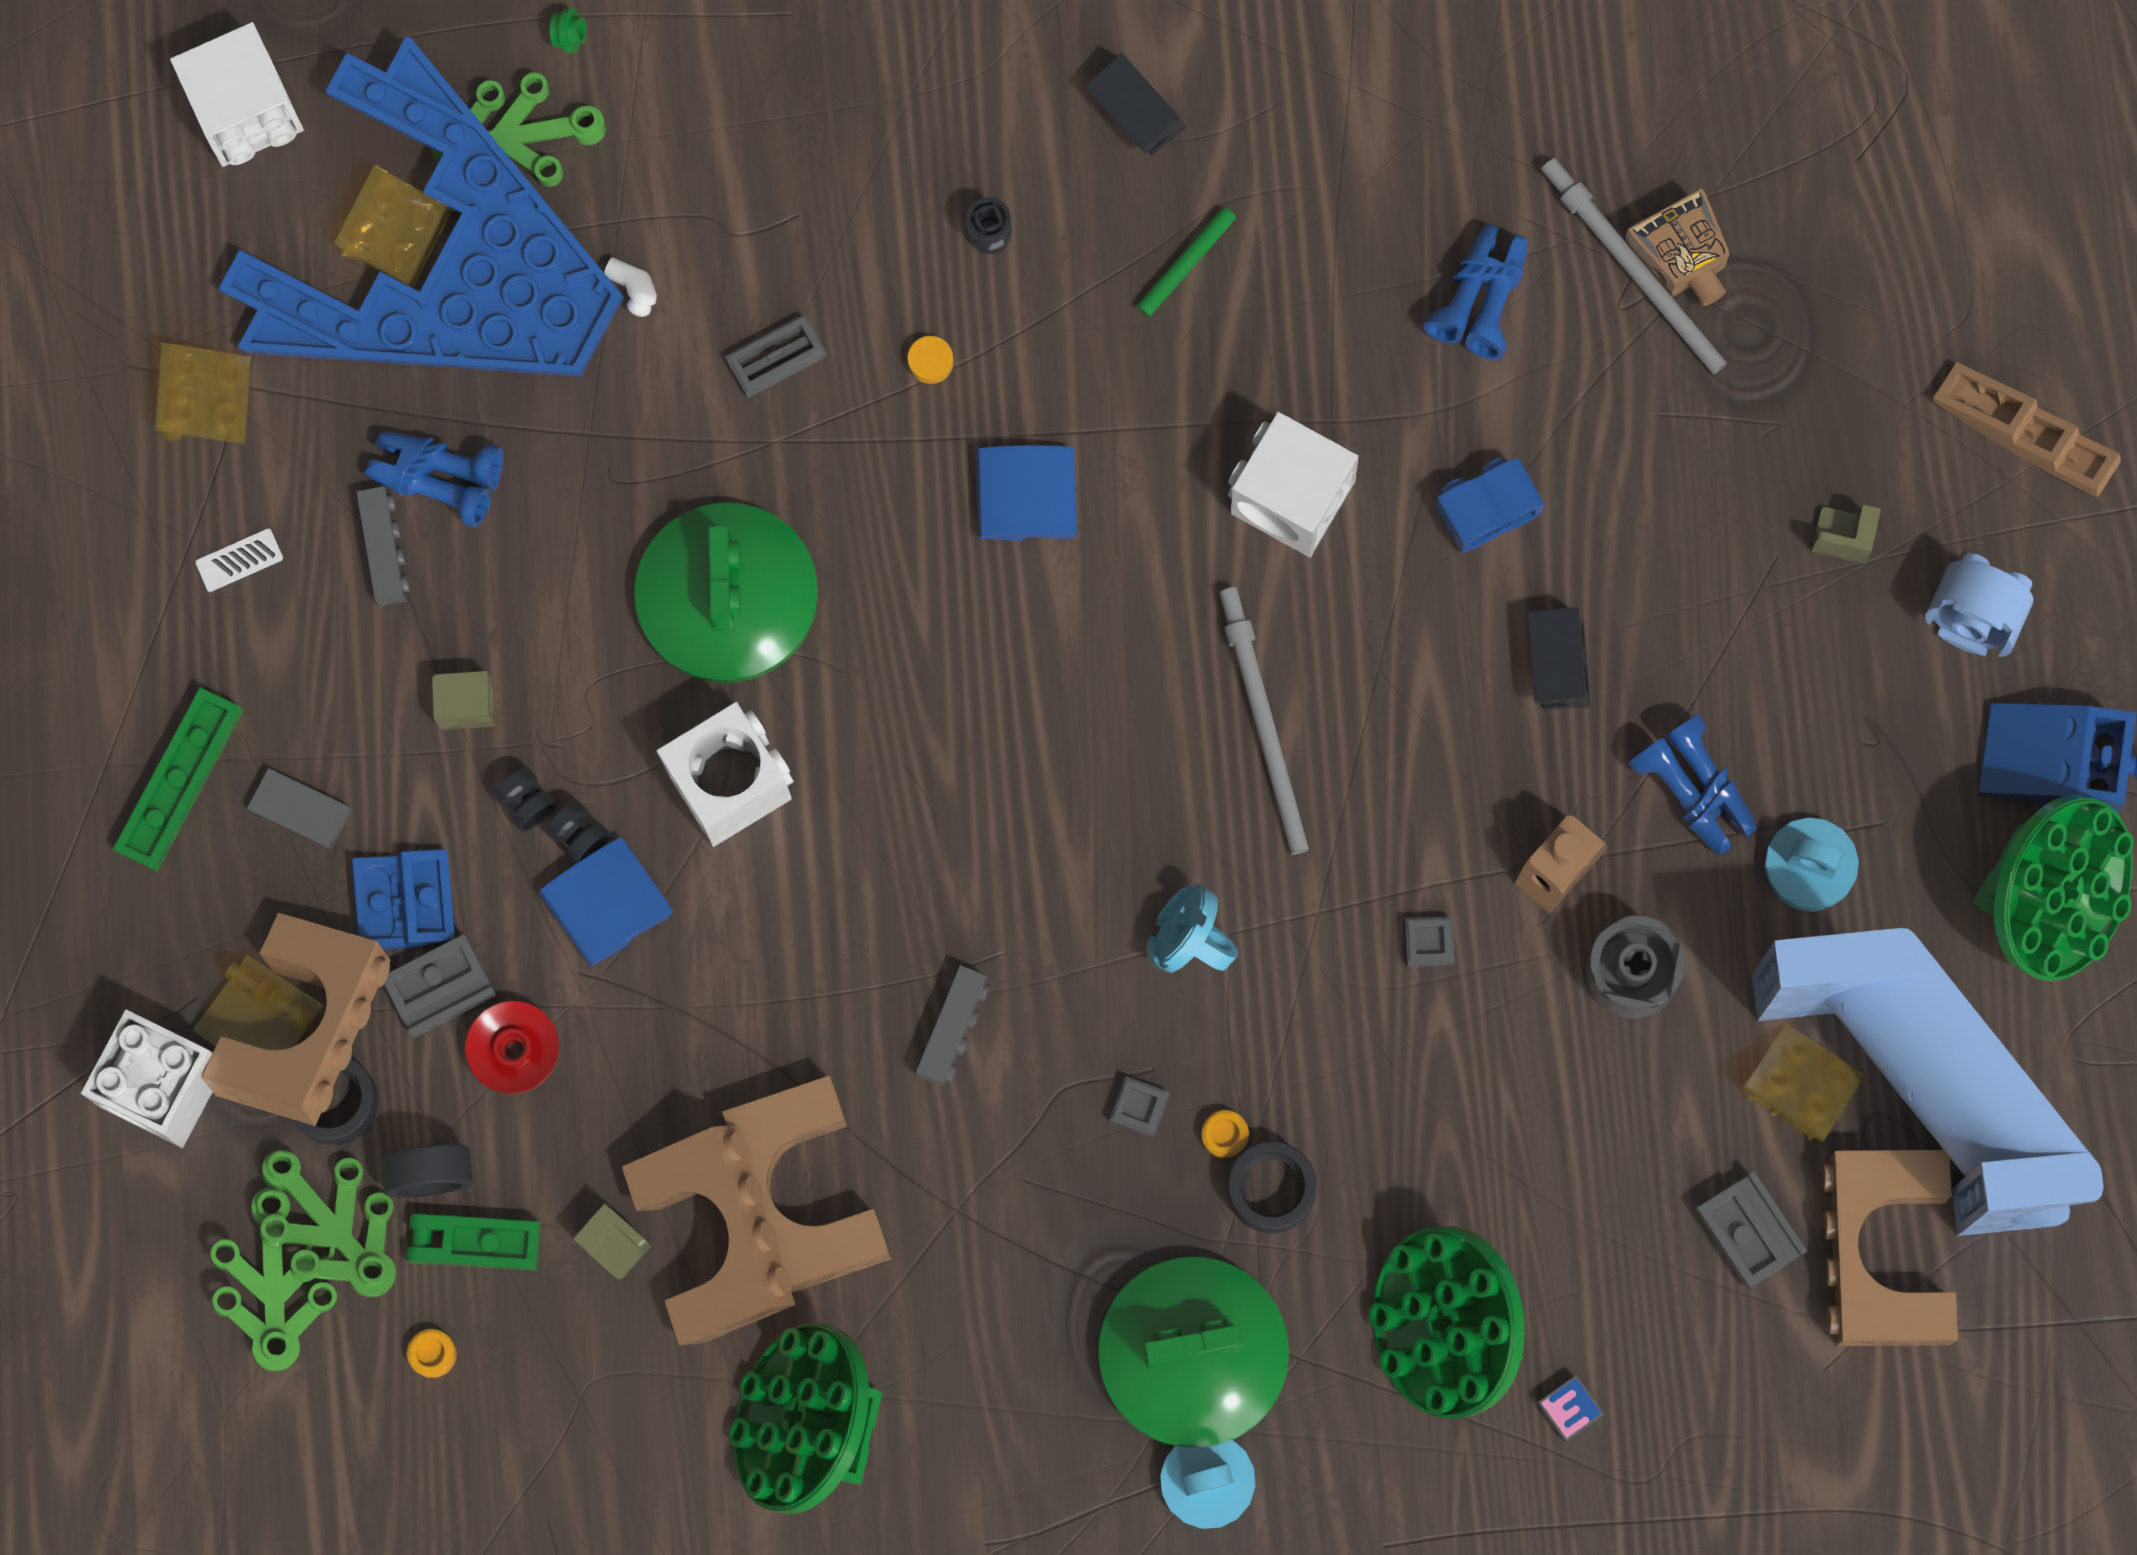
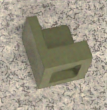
(1846, 533)
(463, 700)
(612, 1242)

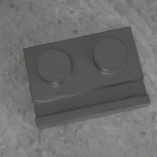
(439, 986)
(1751, 1230)

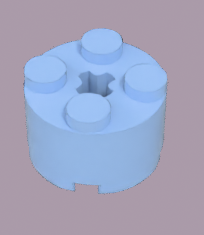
(1980, 606)

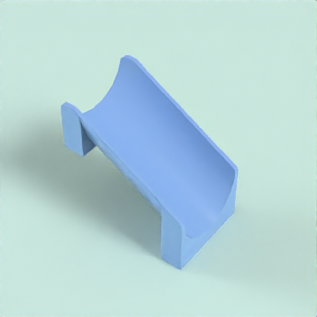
(1945, 1065)

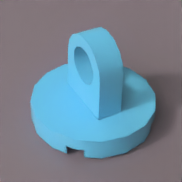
(1811, 864)
(1189, 932)
(1208, 1484)

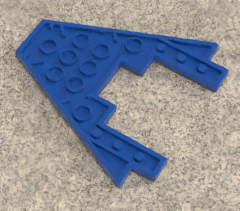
(502, 293)

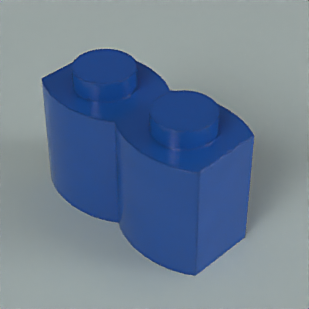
(1489, 504)

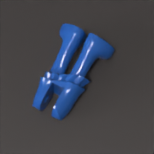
(1482, 273)
(421, 457)
(1719, 793)

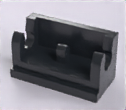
(1135, 105)
(1559, 658)

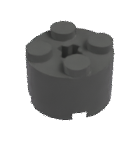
(1657, 955)

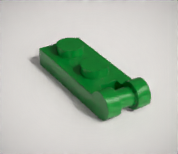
(475, 1242)

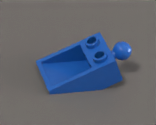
(2052, 753)

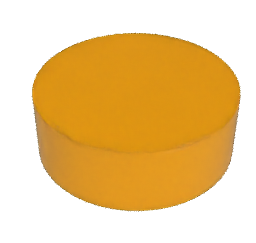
(930, 359)
(1225, 1134)
(431, 1353)

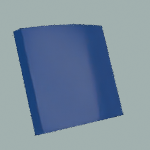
(1026, 492)
(403, 899)
(605, 901)

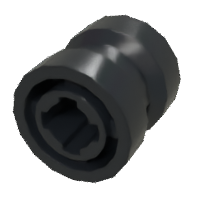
(988, 235)
(524, 799)
(577, 831)

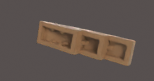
(2026, 430)

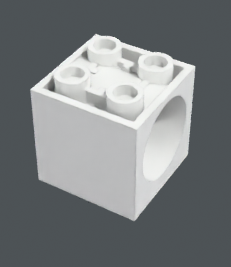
(237, 95)
(1292, 483)
(720, 815)
(151, 1079)

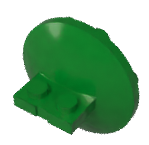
(726, 592)
(2060, 887)
(1448, 1322)
(1193, 1352)
(804, 1420)

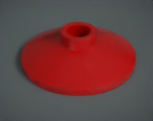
(509, 1024)

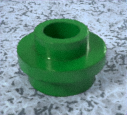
(567, 30)

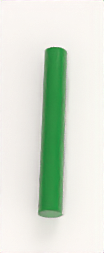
(1185, 262)

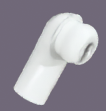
(637, 283)

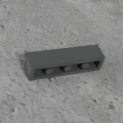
(382, 546)
(952, 1026)

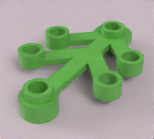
(512, 135)
(331, 1229)
(272, 1290)

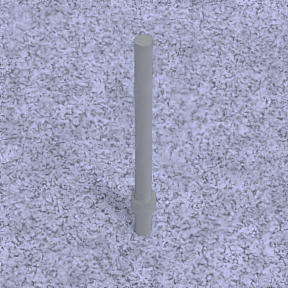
(1578, 199)
(1240, 636)

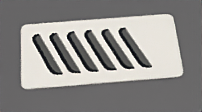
(239, 560)

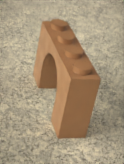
(302, 1077)
(772, 1128)
(752, 1277)
(1863, 1308)

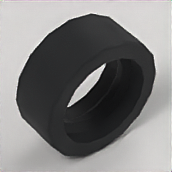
(362, 1117)
(1271, 1151)
(427, 1170)

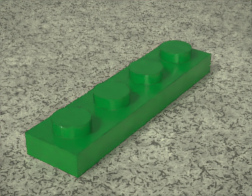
(178, 780)

